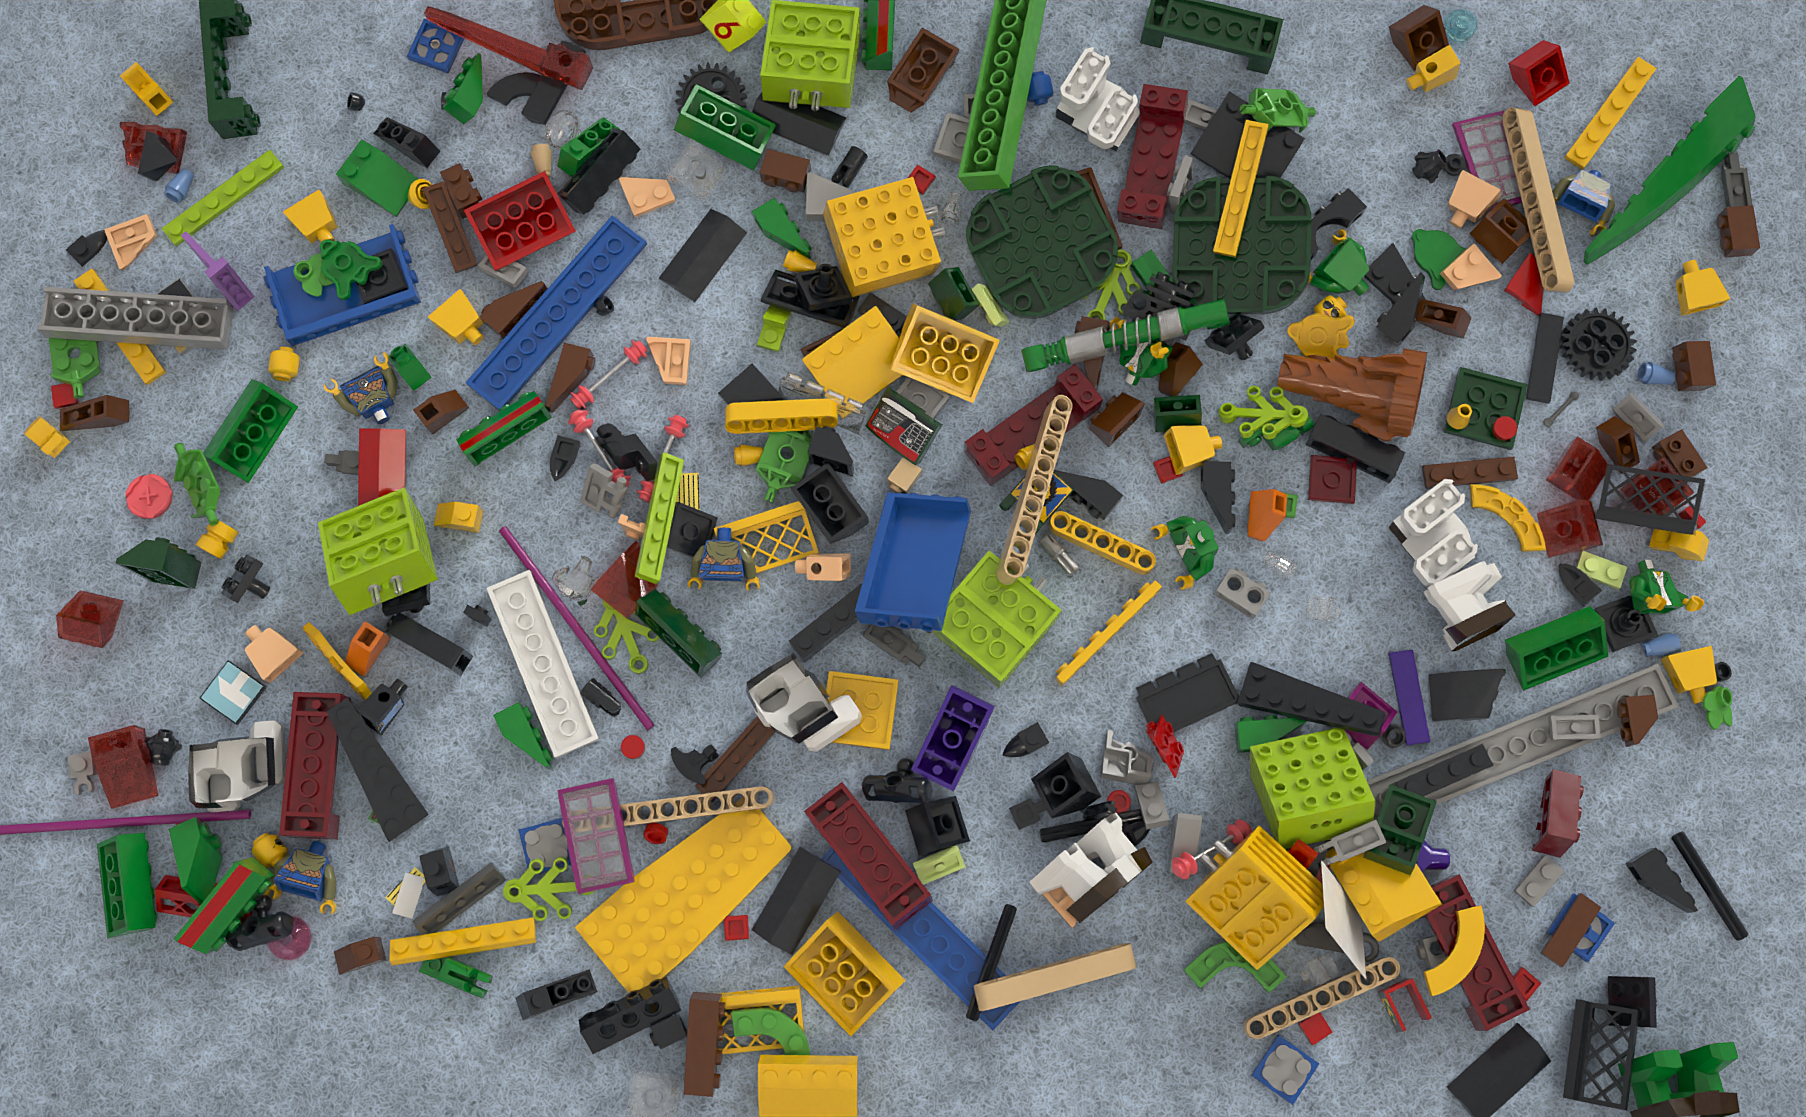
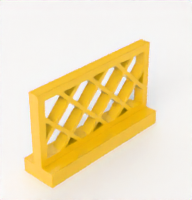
(770, 518)
(760, 998)

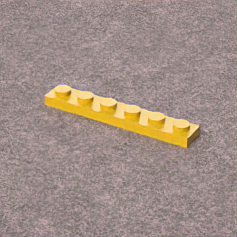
(1610, 113)
(1240, 188)
(138, 354)
(1114, 624)
(462, 941)

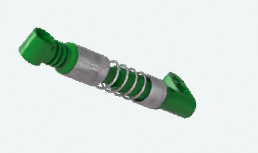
(1094, 342)

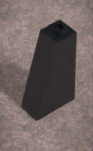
(429, 643)

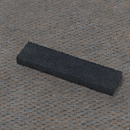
(1545, 358)

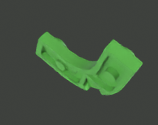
(1224, 955)
(771, 1023)

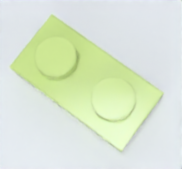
(994, 312)
(1601, 569)
(939, 864)

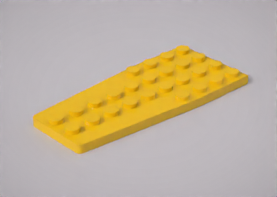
(683, 897)

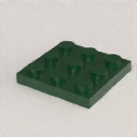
(1489, 400)

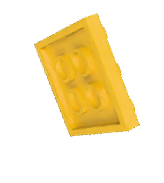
(876, 702)

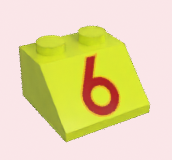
(733, 22)

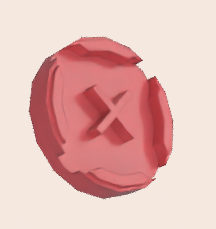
(149, 496)

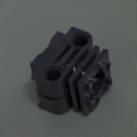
(1163, 296)

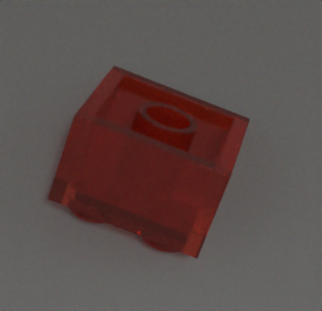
(1570, 528)
(89, 619)

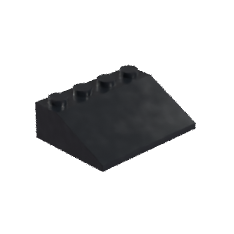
(1222, 138)

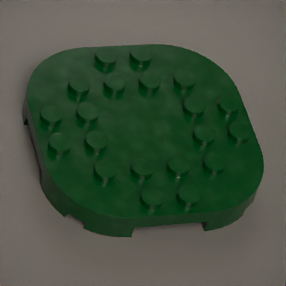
(1042, 242)
(1271, 254)

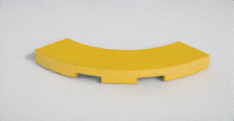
(1512, 512)
(336, 662)
(1464, 954)

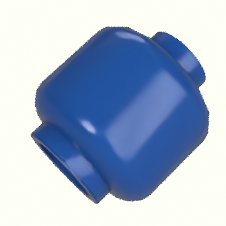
(1040, 88)

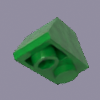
(409, 366)

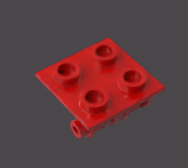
(1166, 744)

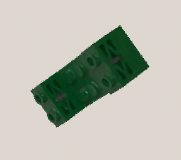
(219, 21)
(1215, 27)

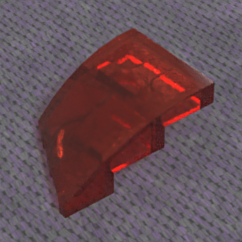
(134, 141)
(620, 586)

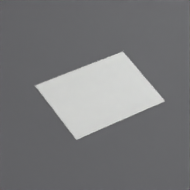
(1343, 920)

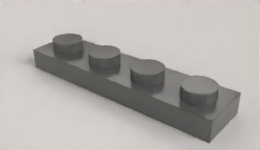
(459, 900)

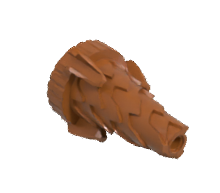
(1378, 388)

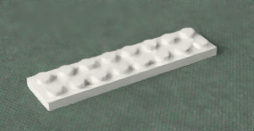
(543, 664)

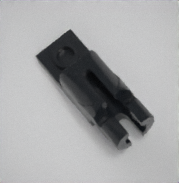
(626, 451)

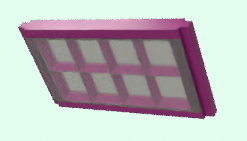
(1488, 153)
(596, 836)

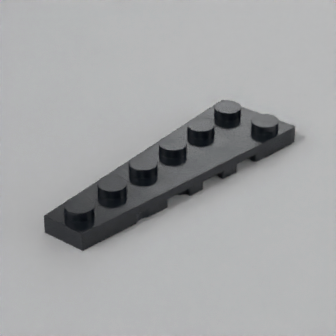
(1290, 697)
(383, 785)

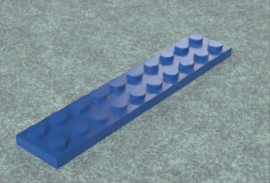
(556, 313)
(936, 944)

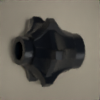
(1429, 165)
(162, 747)

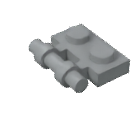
(596, 489)

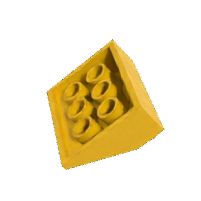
(943, 353)
(856, 358)
(1383, 895)
(844, 973)
(807, 1086)

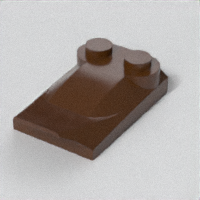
(920, 70)

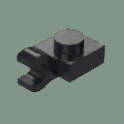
(1027, 813)

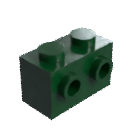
(953, 293)
(1177, 412)

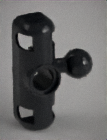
(896, 785)
(260, 929)

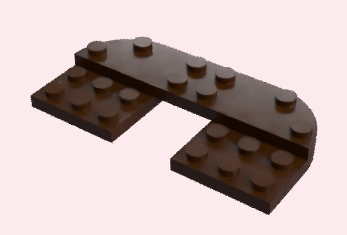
(629, 23)

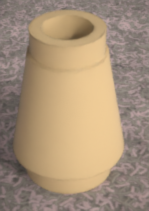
(542, 158)

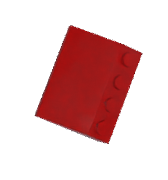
(519, 221)

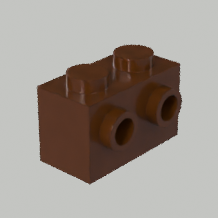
(785, 171)
(459, 186)
(1738, 231)
(1694, 366)
(1680, 454)

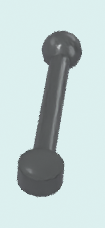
(1549, 421)

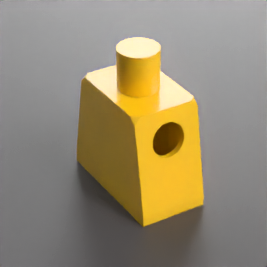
(1435, 70)
(313, 217)
(1699, 289)
(458, 319)
(1190, 446)
(1691, 671)

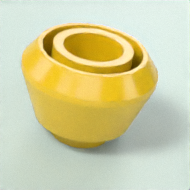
(416, 194)

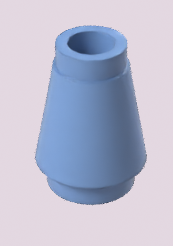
(178, 187)
(1654, 374)
(1663, 646)

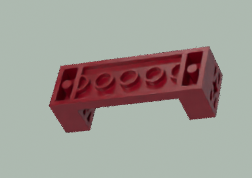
(1153, 156)
(995, 451)
(311, 769)
(869, 855)
(1489, 984)

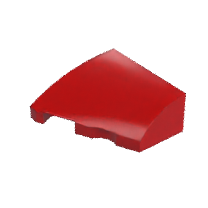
(1527, 285)

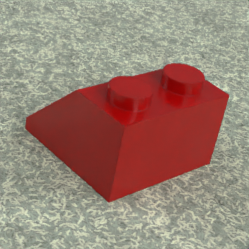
(1540, 71)

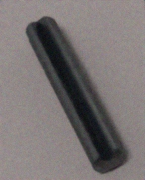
(1099, 810)

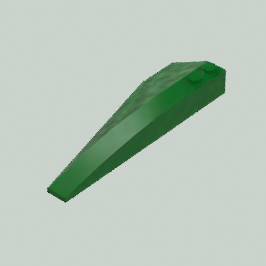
(1720, 132)

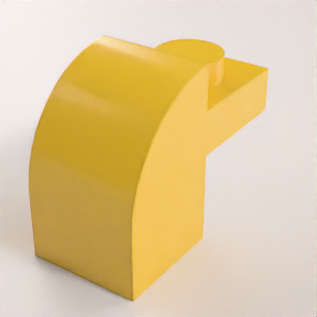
(146, 89)
(46, 436)
(1684, 545)

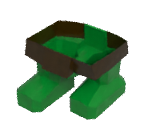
(1698, 1082)

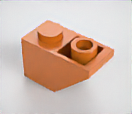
(1266, 512)
(365, 648)

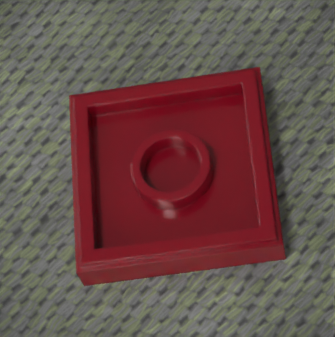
(1332, 480)

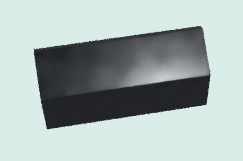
(802, 125)
(703, 254)
(788, 297)
(796, 901)
(1499, 1072)

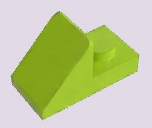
(774, 328)

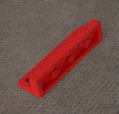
(171, 889)

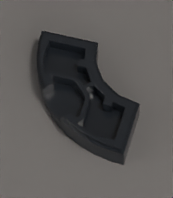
(513, 86)

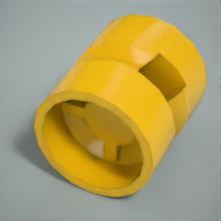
(216, 539)

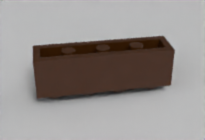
(703, 1044)

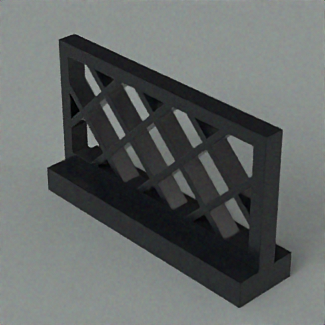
(1649, 520)
(1579, 1054)

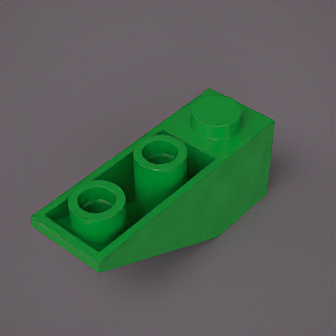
(467, 93)
(578, 150)
(776, 226)
(517, 728)
(1256, 732)

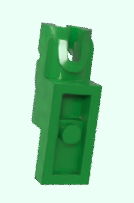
(1282, 438)
(456, 974)

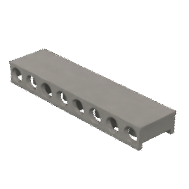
(136, 318)

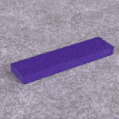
(1409, 697)

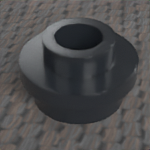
(1455, 170)
(1400, 736)

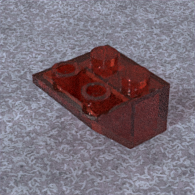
(1578, 470)
(1652, 494)

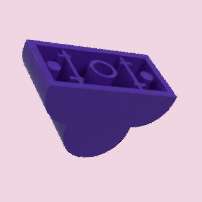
(953, 738)

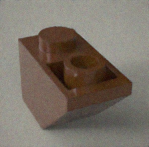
(1181, 368)
(440, 410)
(1637, 717)

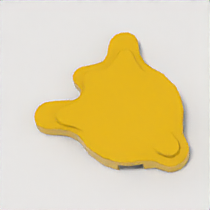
(1321, 334)

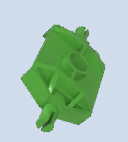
(1278, 108)
(77, 370)
(781, 472)
(198, 481)

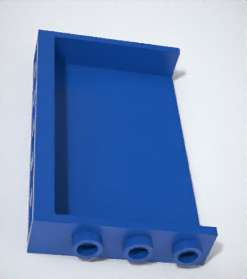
(310, 317)
(913, 561)

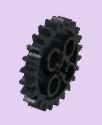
(706, 79)
(1586, 358)

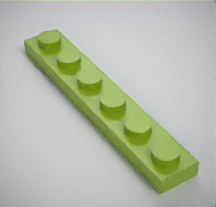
(223, 197)
(659, 518)

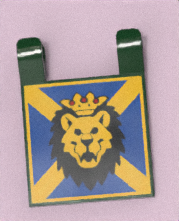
(1056, 495)

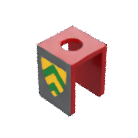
(1415, 996)

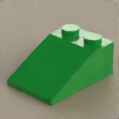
(376, 177)
(196, 857)

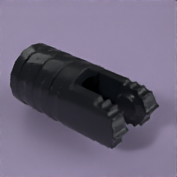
(850, 166)
(601, 697)

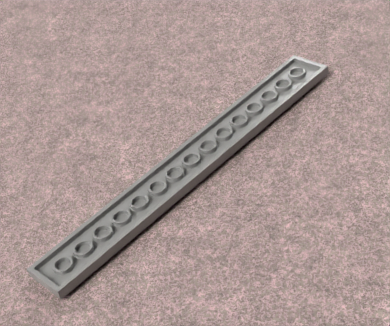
(1528, 739)

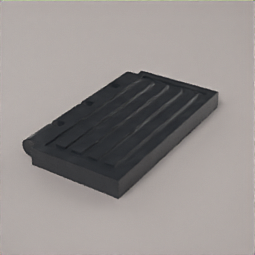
(1189, 697)

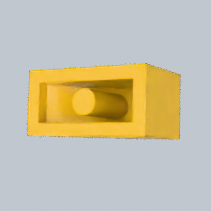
(459, 516)

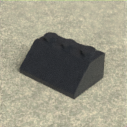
(830, 504)

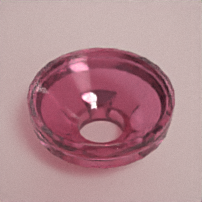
(298, 946)

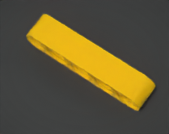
(780, 415)
(1095, 533)

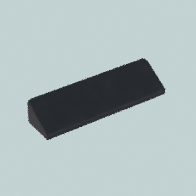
(546, 95)

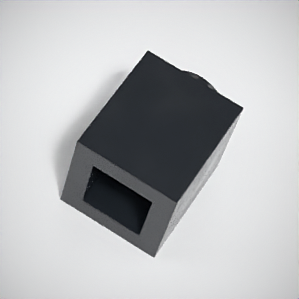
(668, 1031)

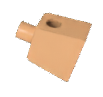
(1471, 199)
(834, 566)
(270, 652)

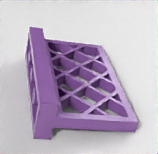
(222, 276)

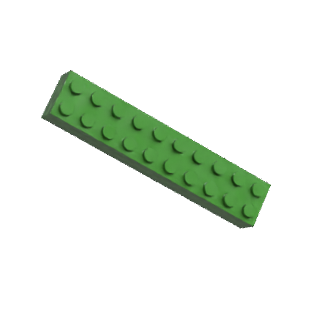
(1001, 94)

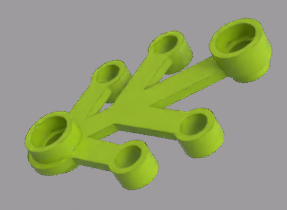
(1113, 286)
(1265, 414)
(624, 627)
(543, 888)

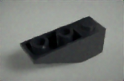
(407, 141)
(1402, 316)
(1216, 487)
(1093, 493)
(1654, 874)
(555, 994)

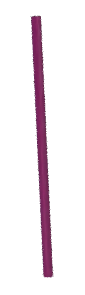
(576, 628)
(123, 822)

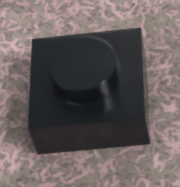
(478, 614)

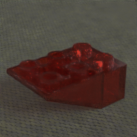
(124, 765)

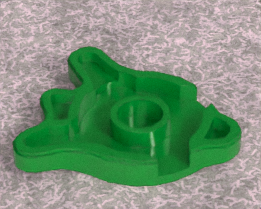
(1434, 252)
(346, 264)

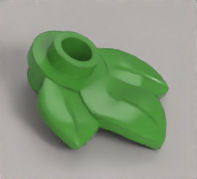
(315, 279)
(1718, 707)

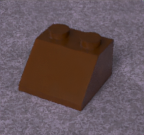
(1419, 34)
(1502, 231)
(1116, 418)

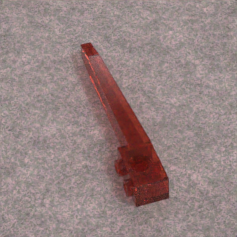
(545, 62)

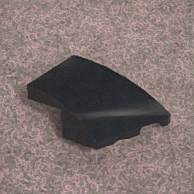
(749, 387)
(1464, 694)

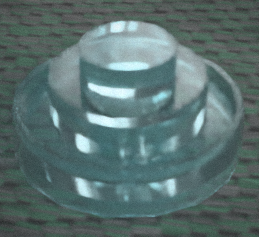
(1460, 25)

